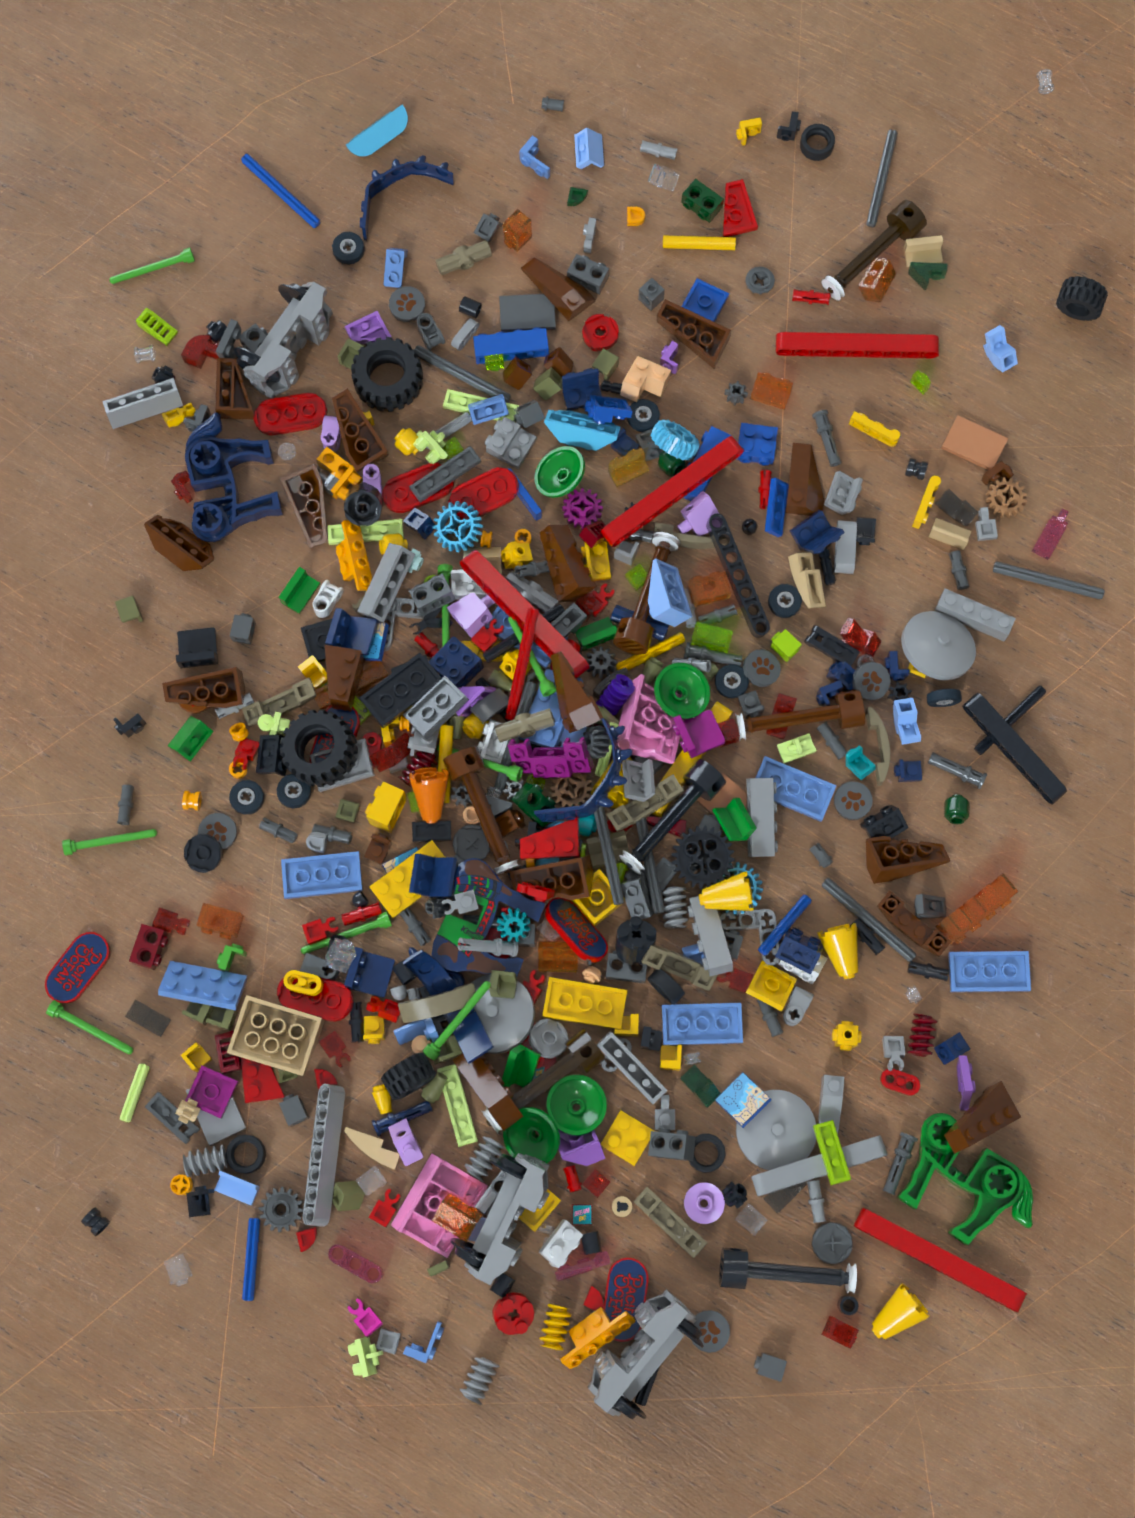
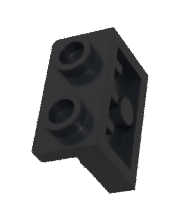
(269, 758)
(885, 823)

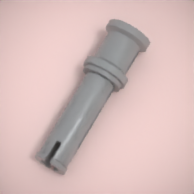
(496, 946)

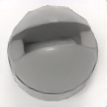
(399, 992)

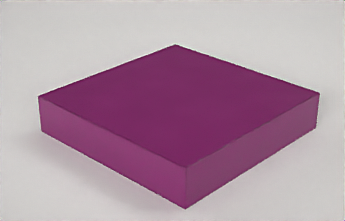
(212, 1091)

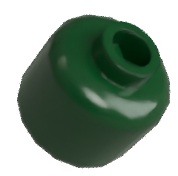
(669, 464)
(956, 809)

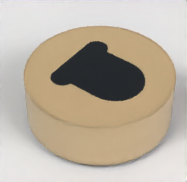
(622, 1206)

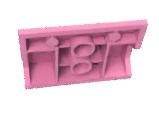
(647, 726)
(431, 1187)

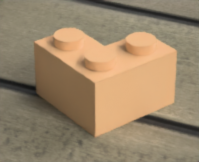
(644, 376)

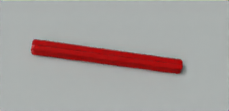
(522, 663)

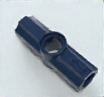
(660, 628)

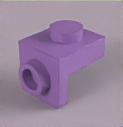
(668, 354)

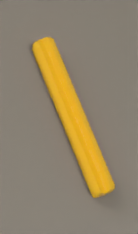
(653, 651)

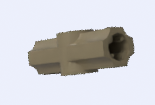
(463, 257)
(524, 725)

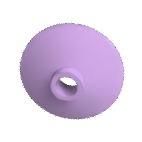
(712, 1195)

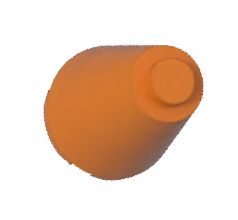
(430, 791)

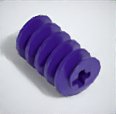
(616, 694)

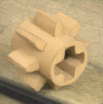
(187, 1111)

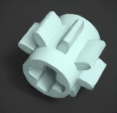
(417, 561)

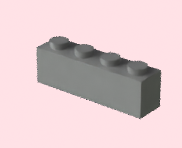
(142, 403)
(386, 582)
(975, 615)
(761, 810)
(711, 938)
(631, 1067)

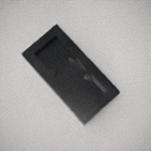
(436, 831)

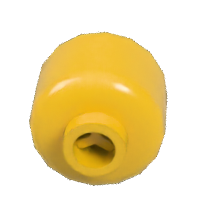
(404, 441)
(391, 538)
(473, 727)

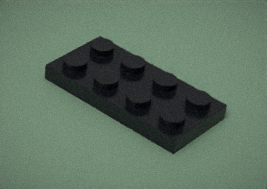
(400, 690)

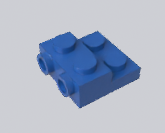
(603, 409)
(758, 443)

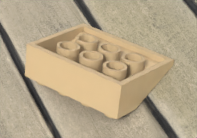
(275, 1035)

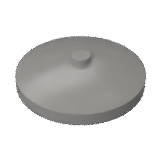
(938, 645)
(505, 1019)
(779, 1132)

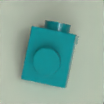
(859, 763)

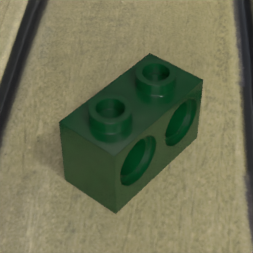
(706, 197)
(536, 803)

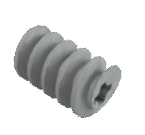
(674, 907)
(205, 1161)
(482, 1161)
(478, 1379)

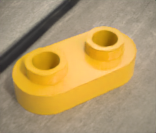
(304, 982)

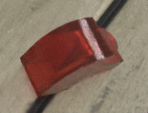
(198, 350)
(860, 639)

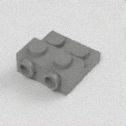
(510, 442)

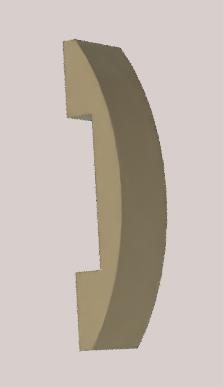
(689, 541)
(284, 702)
(875, 723)
(637, 810)
(678, 965)
(436, 1004)
(670, 1222)

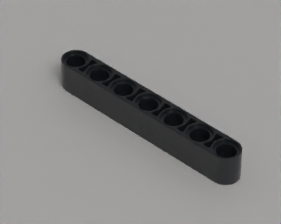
(738, 566)
(1014, 748)

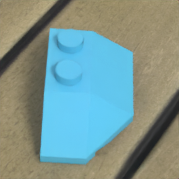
(580, 430)

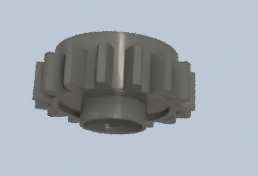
(270, 1209)

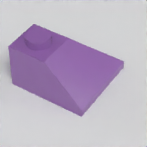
(474, 694)
(581, 1148)

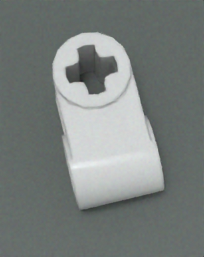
(329, 596)

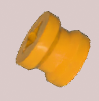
(191, 800)
(177, 1184)

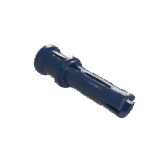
(411, 1113)

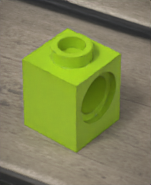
(785, 645)

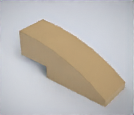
(807, 579)
(374, 1148)

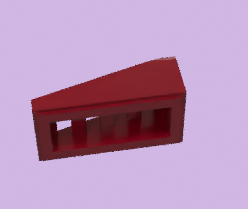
(591, 534)
(677, 829)
(230, 1068)

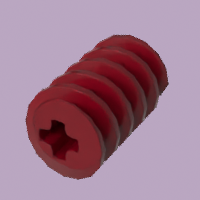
(424, 761)
(922, 1035)

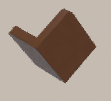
(559, 362)
(517, 373)

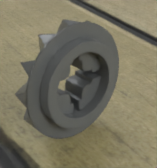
(761, 273)

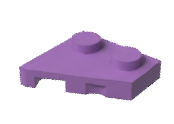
(367, 329)
(965, 1085)

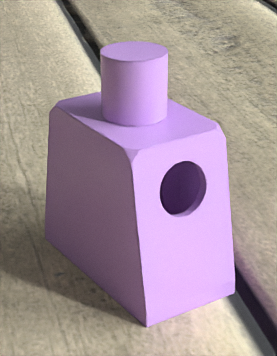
(697, 514)
(472, 612)
(407, 1144)

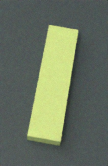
(459, 402)
(369, 533)
(458, 1106)

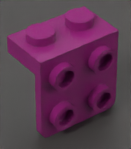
(698, 733)

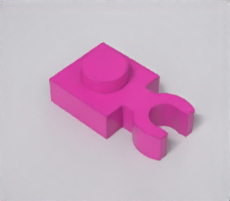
(366, 1320)

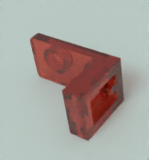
(782, 705)
(392, 754)

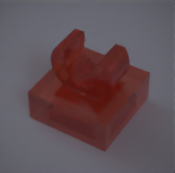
(596, 1183)

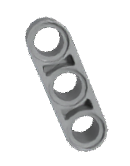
(845, 548)

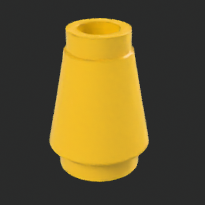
(382, 1098)

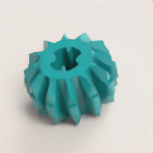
(513, 932)

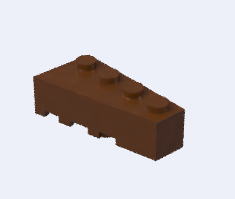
(694, 331)
(565, 564)
(490, 1090)
(986, 1116)

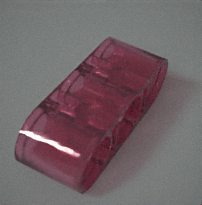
(345, 1262)

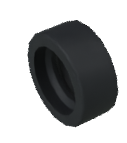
(814, 154)
(666, 986)
(231, 1149)
(721, 1153)

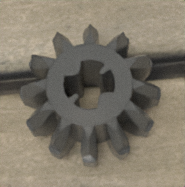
(608, 662)
(597, 741)

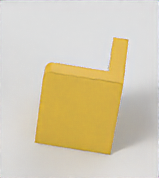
(312, 669)
(629, 1026)
(196, 1056)
(670, 1057)

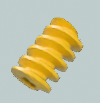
(555, 1327)

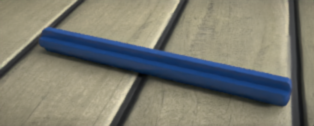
(280, 190)

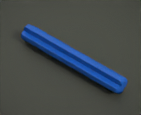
(784, 925)
(251, 1259)

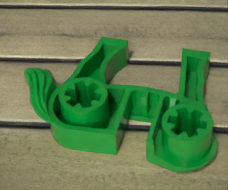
(991, 1179)

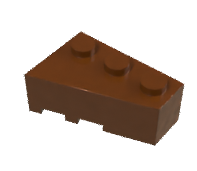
(343, 675)

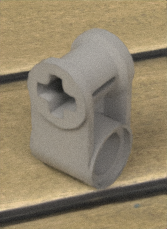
(798, 1003)

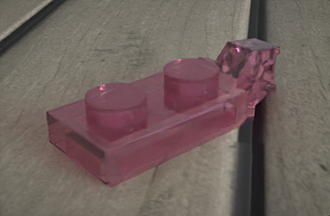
(1051, 535)
(584, 1265)

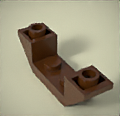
(911, 926)

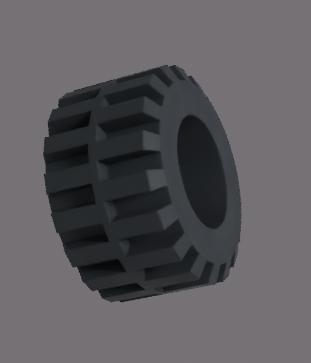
(1082, 298)
(408, 1076)

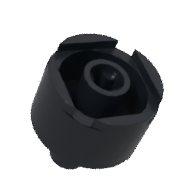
(363, 494)
(634, 940)

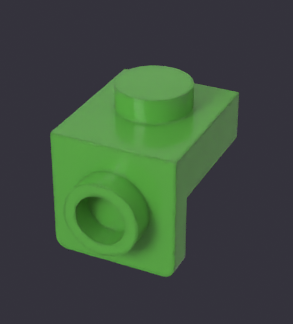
(225, 959)

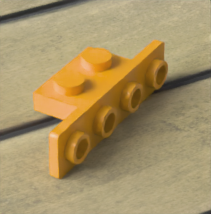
(353, 557)
(593, 1334)

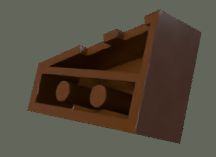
(231, 395)

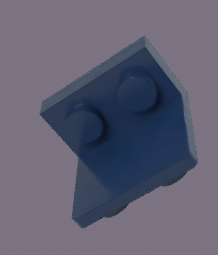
(579, 387)
(815, 533)
(351, 631)
(456, 663)
(432, 876)
(800, 950)
(369, 973)

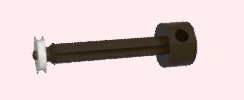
(903, 222)
(556, 1072)

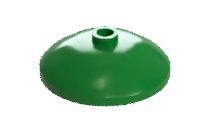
(559, 472)
(690, 685)
(576, 1091)
(523, 1140)

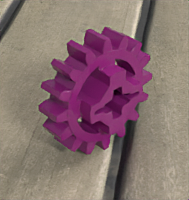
(590, 508)

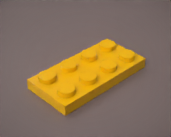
(394, 887)
(585, 1003)

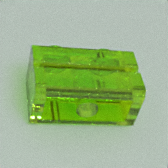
(711, 636)

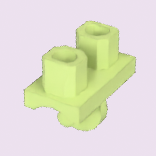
(425, 440)
(273, 724)
(796, 748)
(367, 1357)

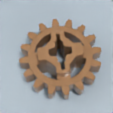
(1014, 497)
(564, 791)

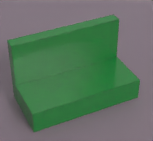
(298, 591)
(596, 633)
(190, 738)
(735, 820)
(520, 1066)

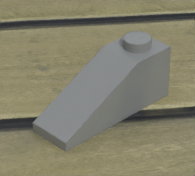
(831, 1099)

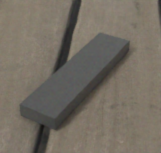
(445, 474)

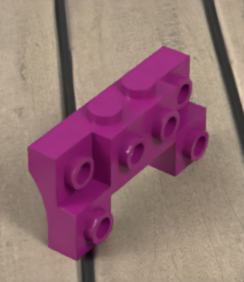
(552, 761)

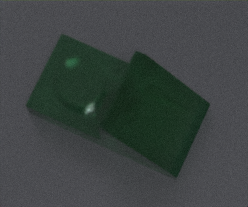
(923, 271)
(700, 1086)

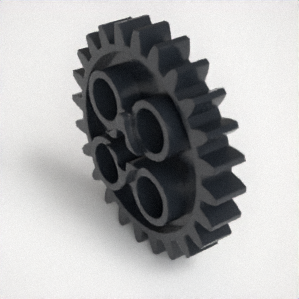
(685, 860)

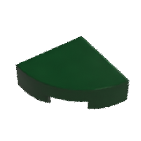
(576, 196)

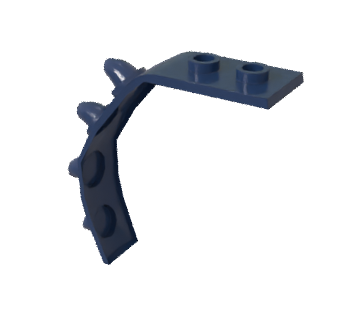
(398, 172)
(600, 796)
(470, 1032)

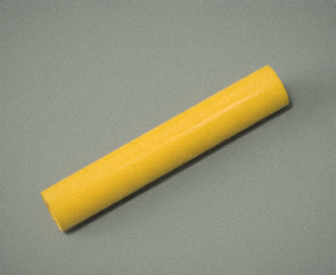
(699, 242)
(445, 750)

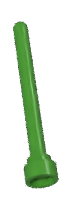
(185, 256)
(446, 570)
(546, 687)
(513, 772)
(70, 846)
(381, 921)
(56, 1010)
(433, 1050)

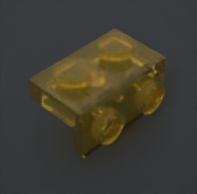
(628, 467)

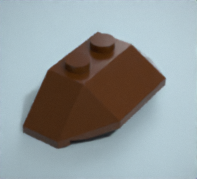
(178, 544)

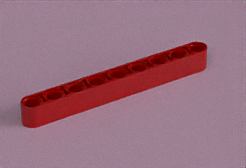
(857, 345)
(672, 491)
(516, 607)
(940, 1260)

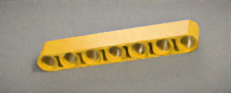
(684, 762)

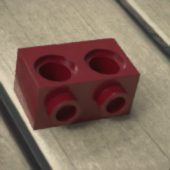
(143, 946)

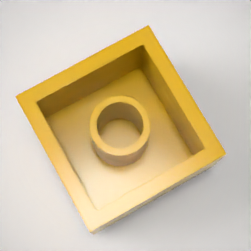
(386, 807)
(600, 902)

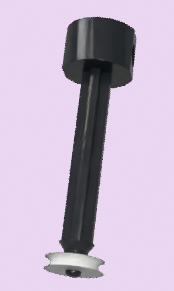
(703, 782)
(736, 1268)

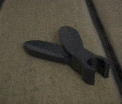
(429, 621)

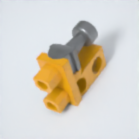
(340, 474)

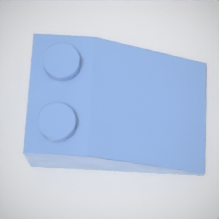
(667, 595)

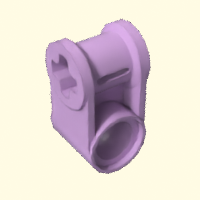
(330, 433)
(376, 479)

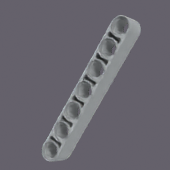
(323, 1155)
(814, 1166)

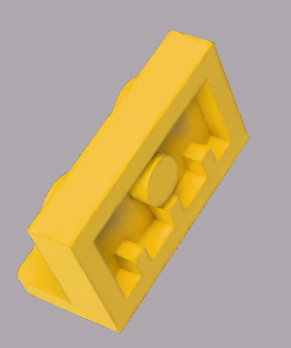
(597, 561)

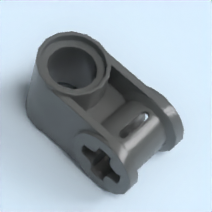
(430, 334)
(317, 966)

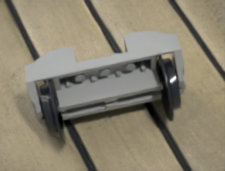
(273, 363)
(494, 1248)
(618, 1380)

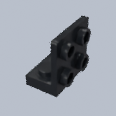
(197, 648)

